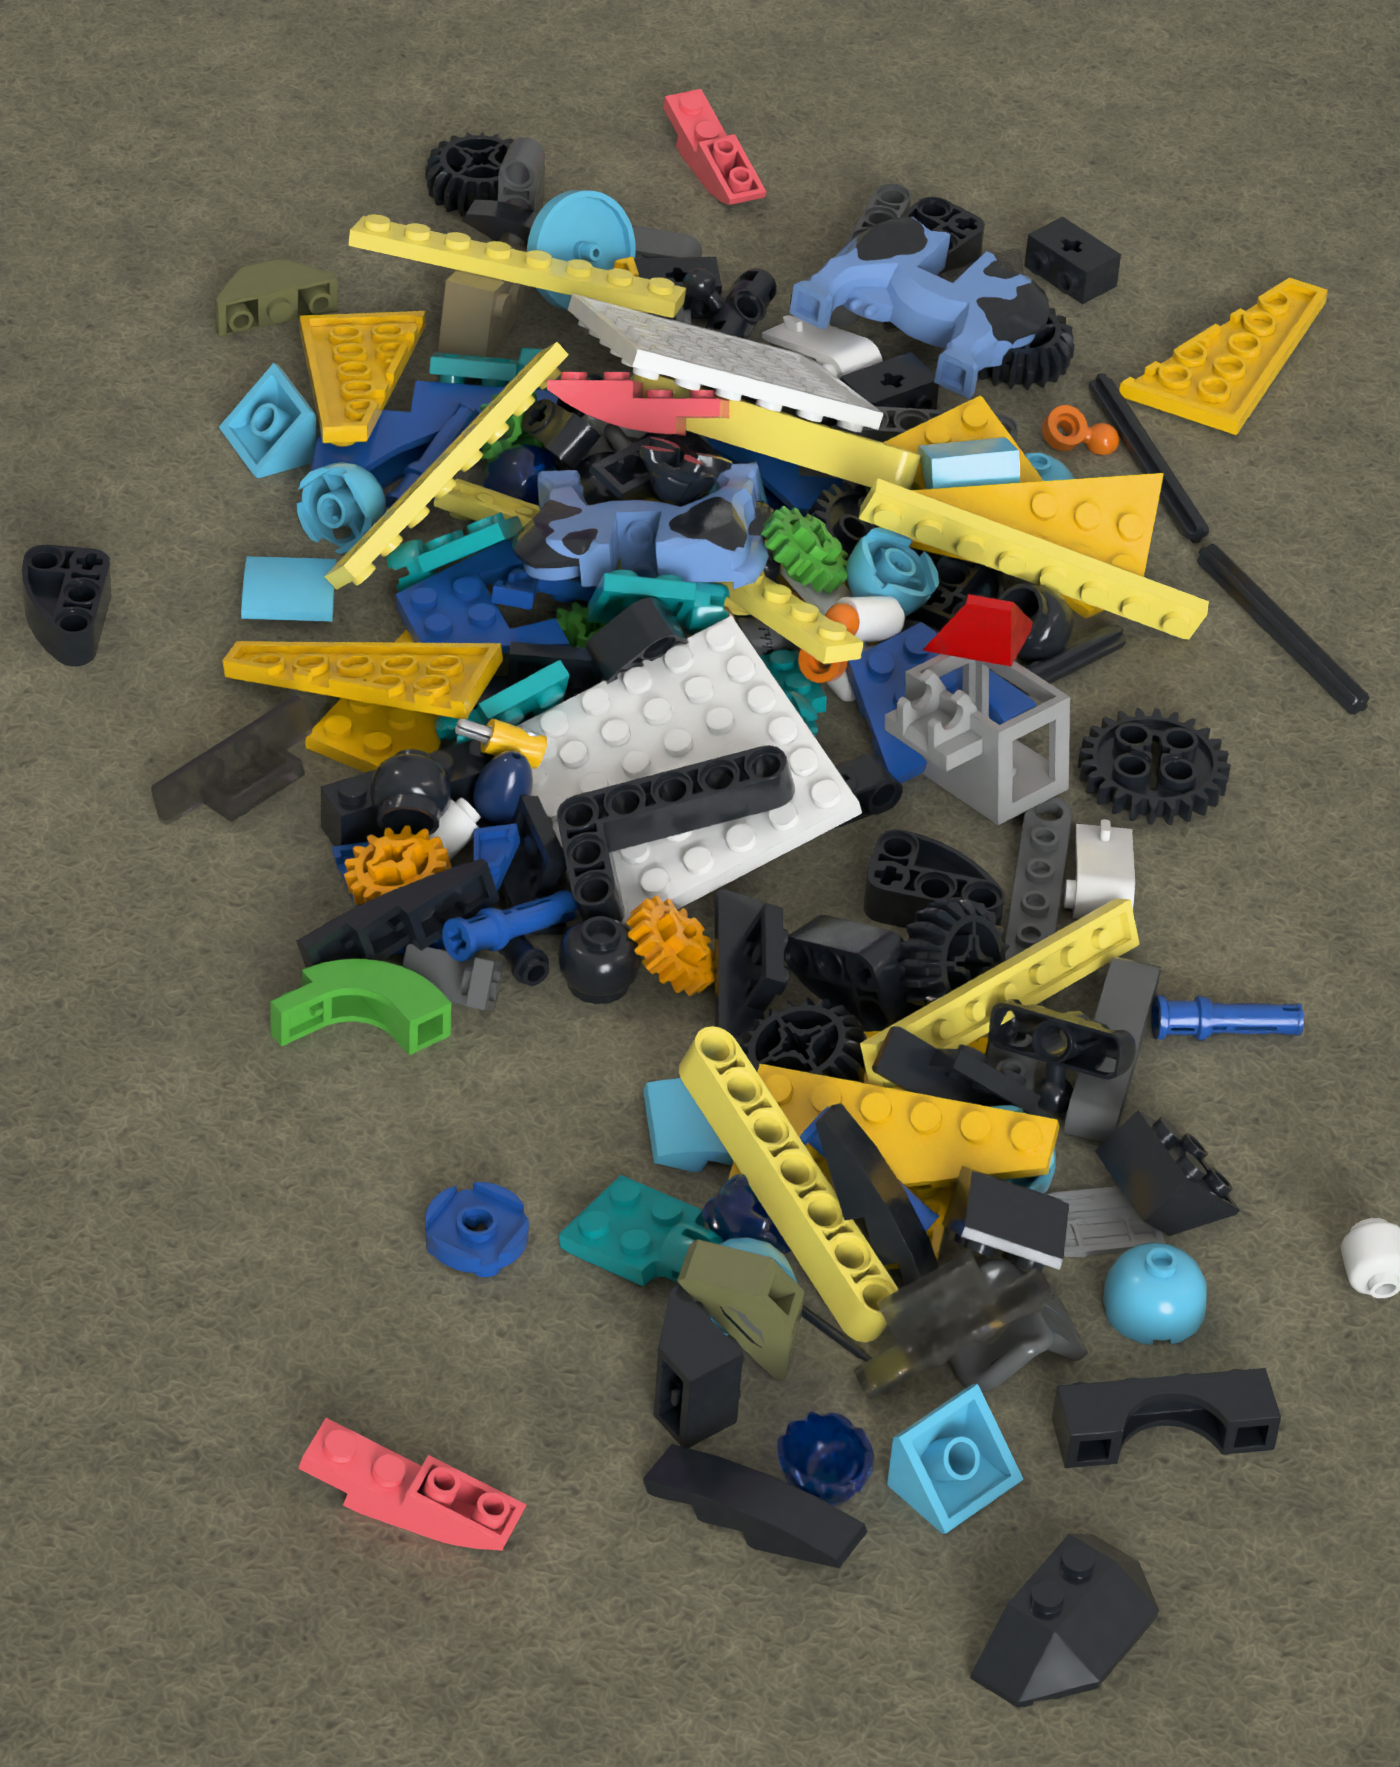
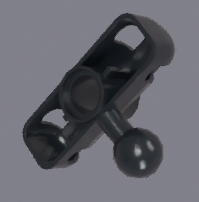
(742, 305)
(1085, 1049)

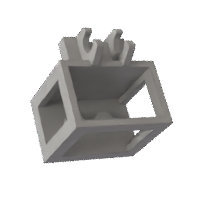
(970, 751)

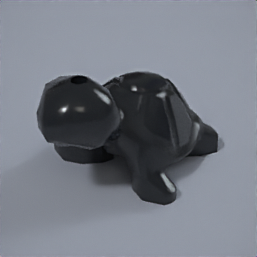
(683, 481)

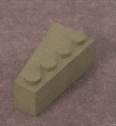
(481, 309)

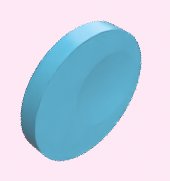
(583, 228)

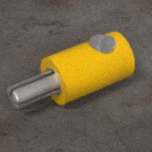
(502, 737)

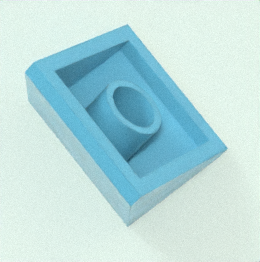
(272, 426)
(970, 463)
(952, 1461)

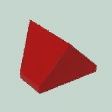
(984, 632)

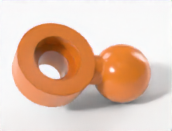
(1099, 438)
(814, 669)

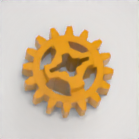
(393, 863)
(672, 945)

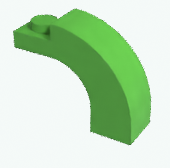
(368, 993)

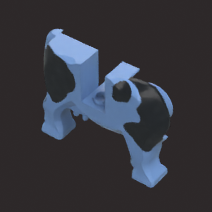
(894, 278)
(698, 542)

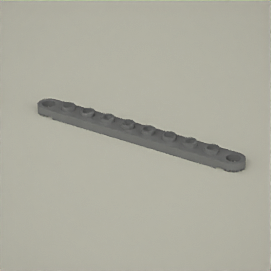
(1035, 906)

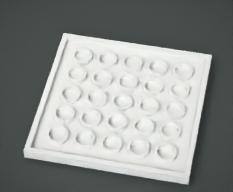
(725, 363)
(679, 712)

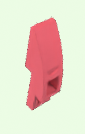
(708, 150)
(622, 402)
(417, 1498)

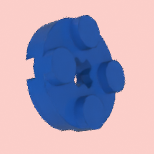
(474, 1251)

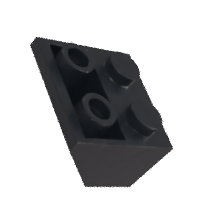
(1166, 1175)
(1007, 1217)
(695, 1373)

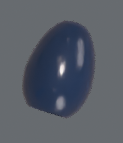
(501, 786)

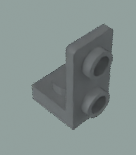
(464, 983)

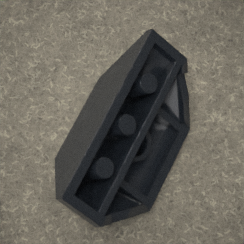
(1067, 1624)

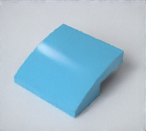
(287, 589)
(679, 1129)

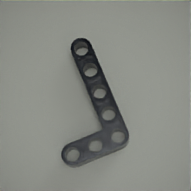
(659, 808)

